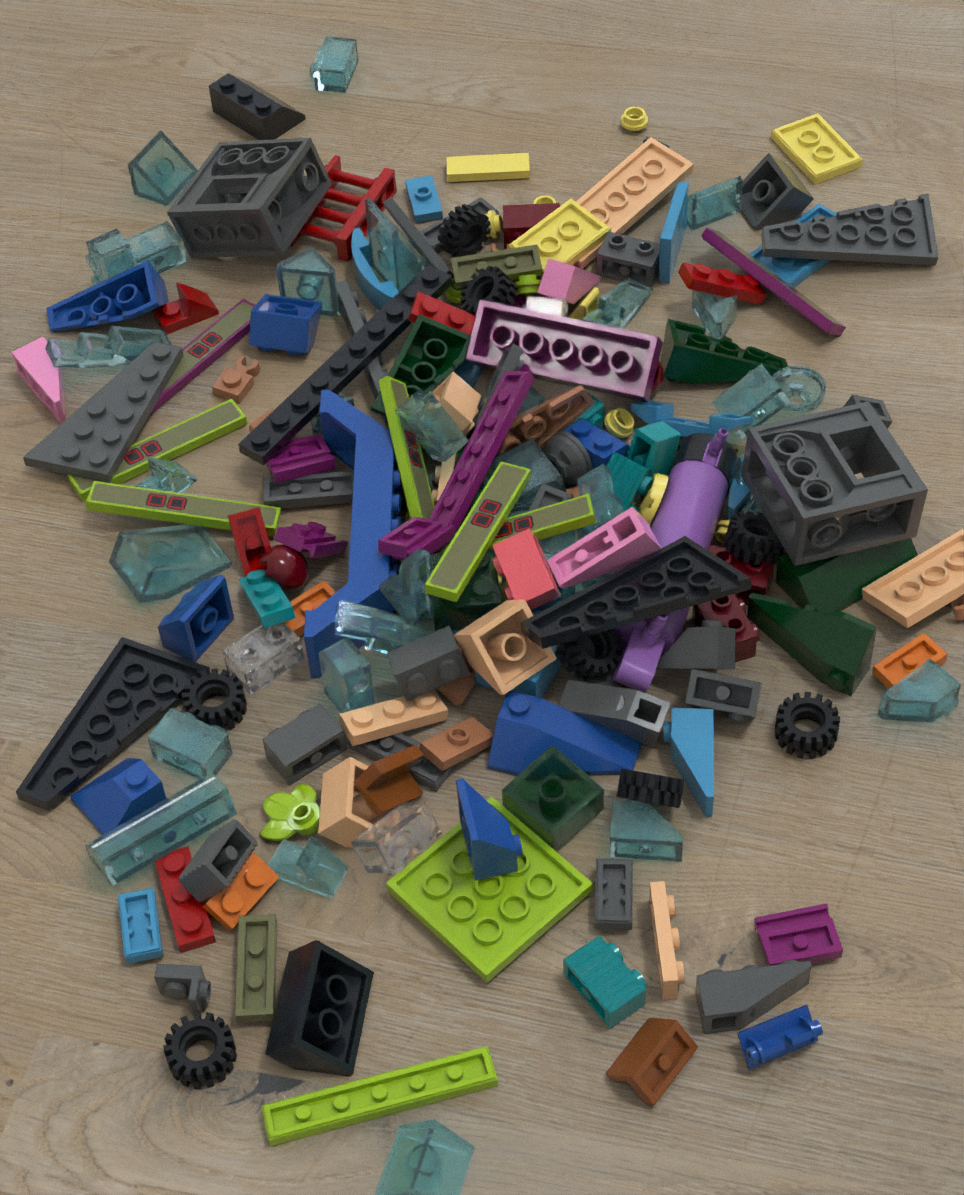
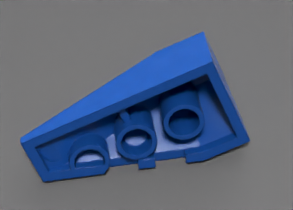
(112, 300)
(532, 725)

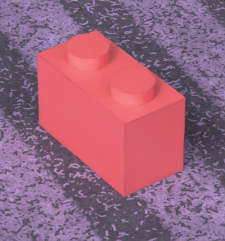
(525, 569)

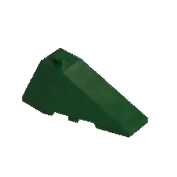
(427, 357)
(702, 359)
(830, 647)

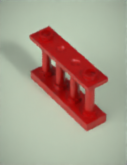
(379, 191)

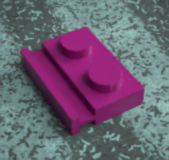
(301, 458)
(414, 535)
(310, 538)
(798, 936)

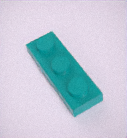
(266, 599)

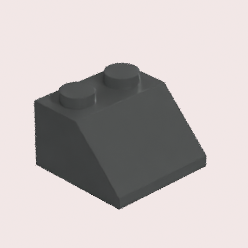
(773, 193)

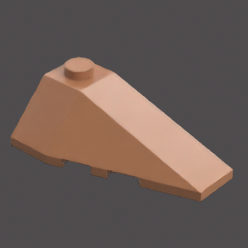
(546, 419)

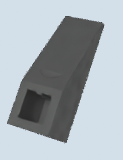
(618, 709)
(741, 996)

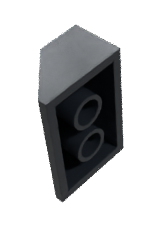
(252, 108)
(320, 1011)

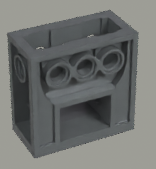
(250, 198)
(812, 484)

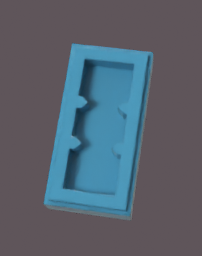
(423, 199)
(140, 926)

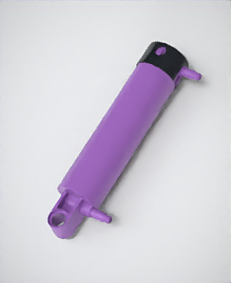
(689, 508)

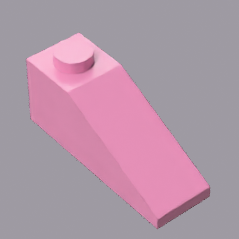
(566, 281)
(41, 376)
(605, 550)

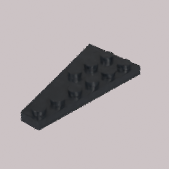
(655, 585)
(118, 705)

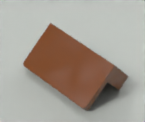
(389, 782)
(653, 1058)

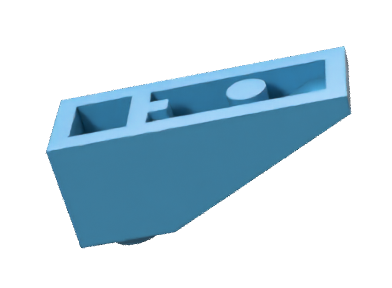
(693, 752)

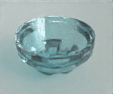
(802, 383)

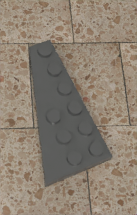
(863, 234)
(105, 426)

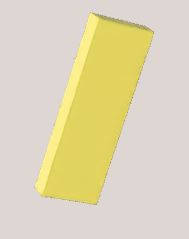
(488, 167)

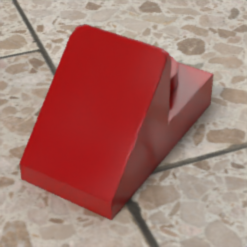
(189, 309)
(249, 538)

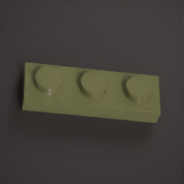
(512, 262)
(256, 968)

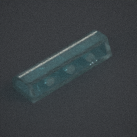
(161, 829)

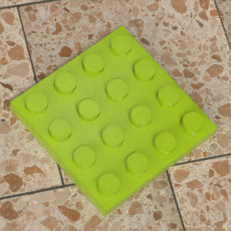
(495, 916)

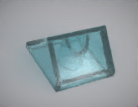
(160, 170)
(714, 203)
(309, 278)
(542, 470)
(426, 1161)

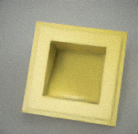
(587, 305)

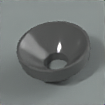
(568, 457)

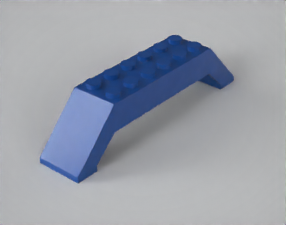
(375, 509)

